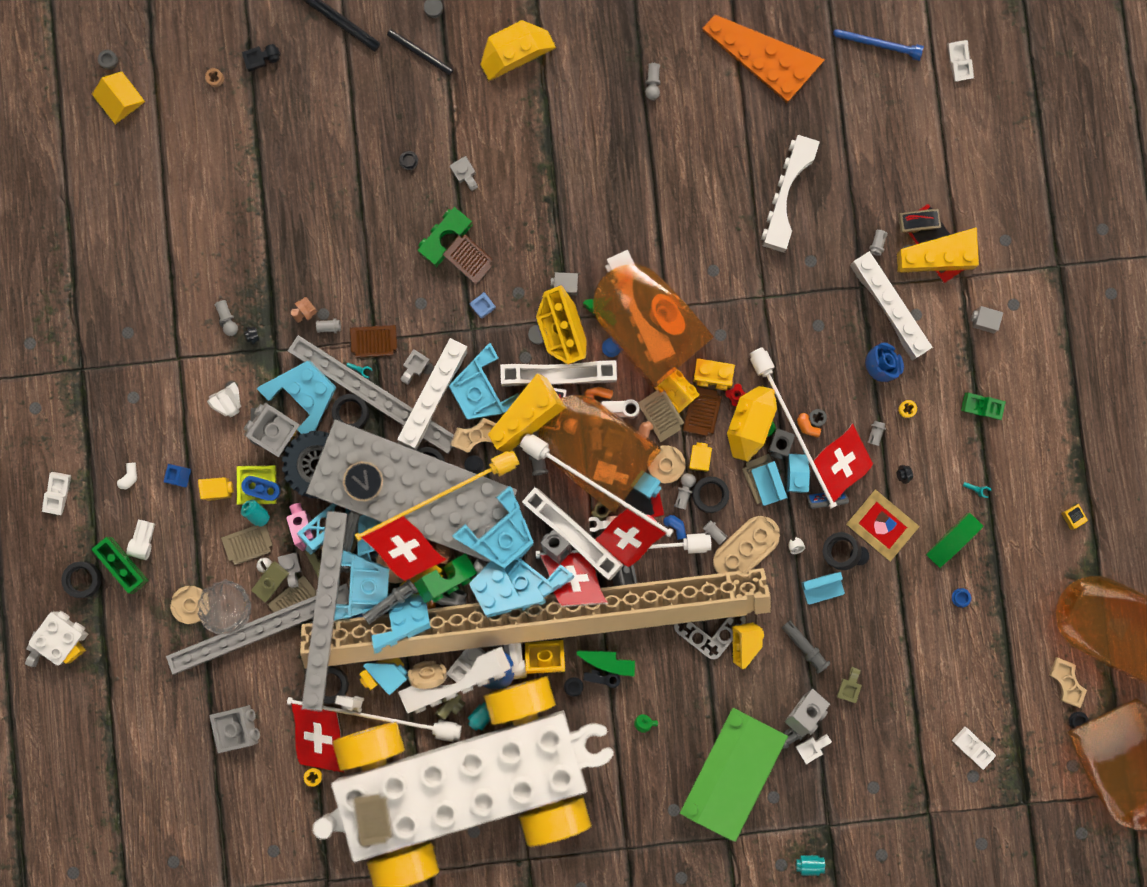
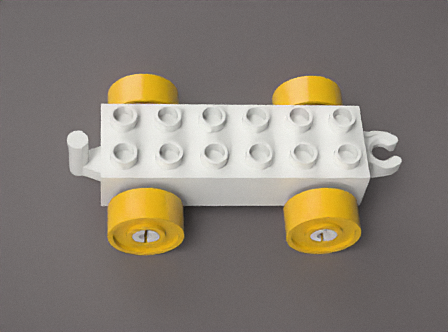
(466, 783)

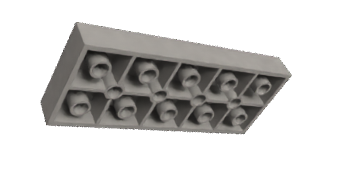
(408, 481)

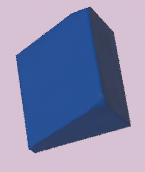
(177, 475)

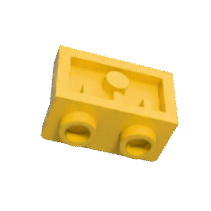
(713, 373)
(678, 390)

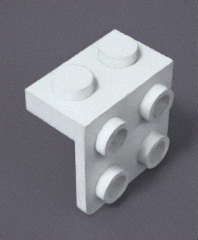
(57, 637)

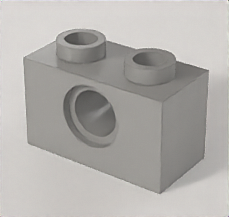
(800, 720)

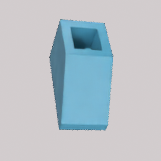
(648, 486)

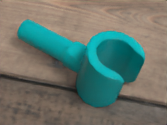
(359, 369)
(979, 490)

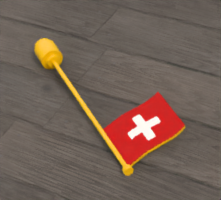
(404, 545)

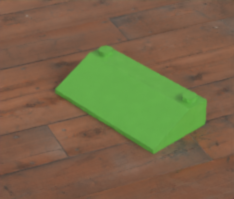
(734, 774)

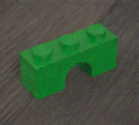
(453, 223)
(433, 585)

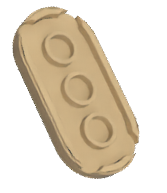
(747, 546)

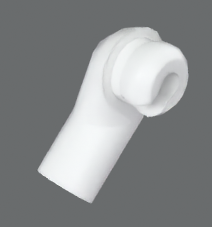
(130, 478)

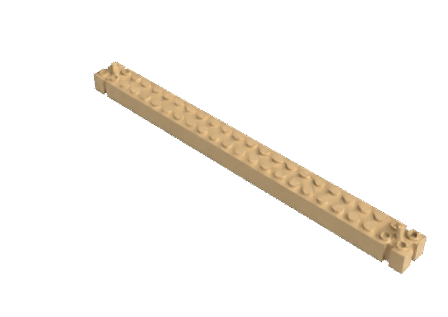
(627, 608)

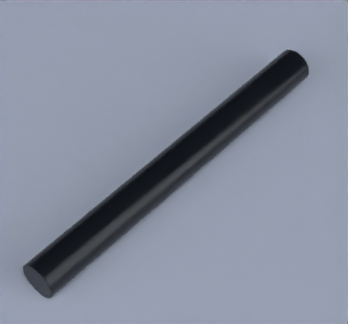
(420, 52)

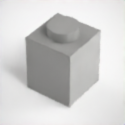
(567, 280)
(986, 319)

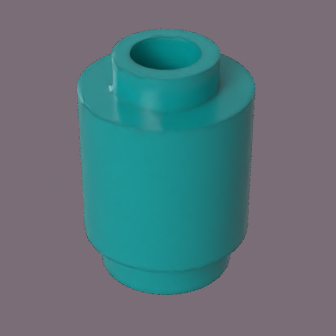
(255, 513)
(479, 717)
(810, 865)

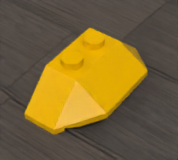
(514, 48)
(563, 326)
(751, 422)

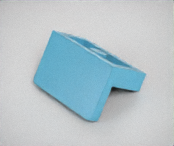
(769, 483)
(823, 588)

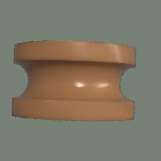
(219, 82)

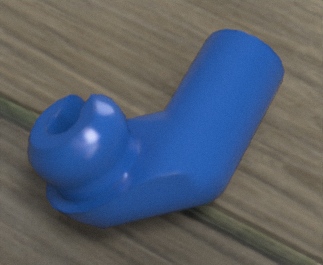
(677, 524)

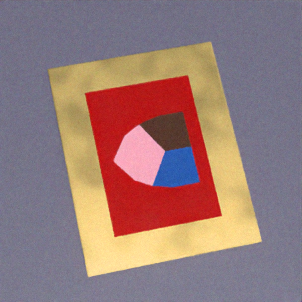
(882, 525)

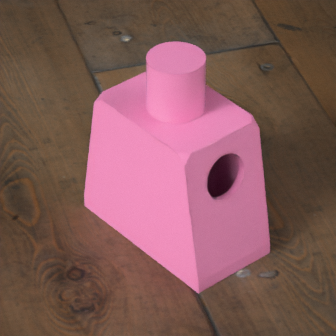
(296, 522)

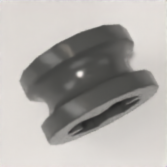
(815, 412)

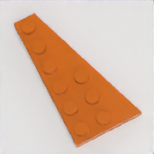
(770, 60)

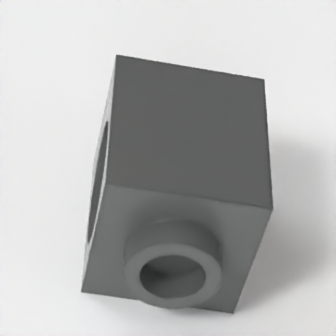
(787, 438)
(559, 553)

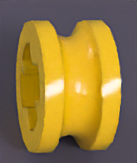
(913, 411)
(308, 773)

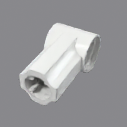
(619, 408)
(140, 544)
(515, 652)

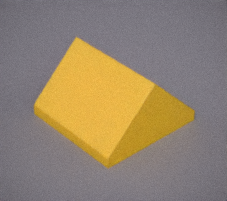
(117, 96)
(544, 656)

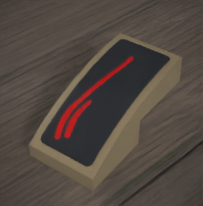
(919, 220)

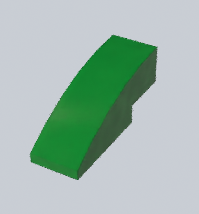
(954, 540)
(607, 661)

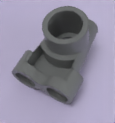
(453, 599)

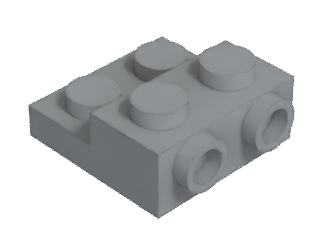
(270, 429)
(234, 729)

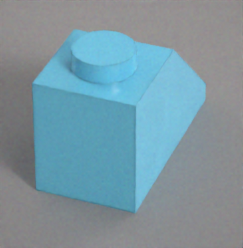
(798, 473)
(387, 675)

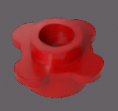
(731, 394)

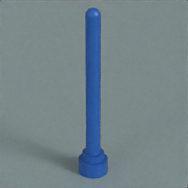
(913, 51)

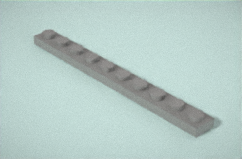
(367, 390)
(324, 611)
(249, 633)

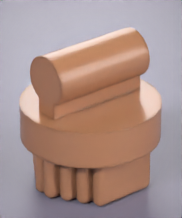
(304, 309)

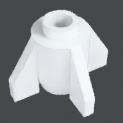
(226, 401)

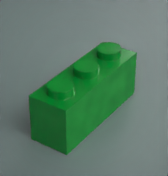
(120, 565)

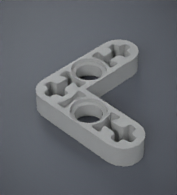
(715, 640)

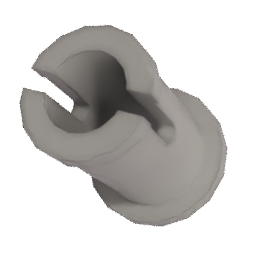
(878, 242)
(328, 326)
(876, 433)
(714, 532)

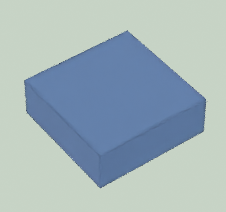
(482, 305)

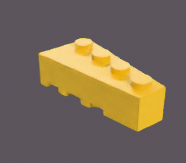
(945, 253)
(527, 414)

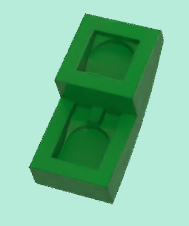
(983, 406)

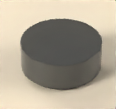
(433, 8)
(107, 59)
(535, 335)

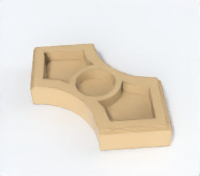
(467, 438)
(1064, 674)

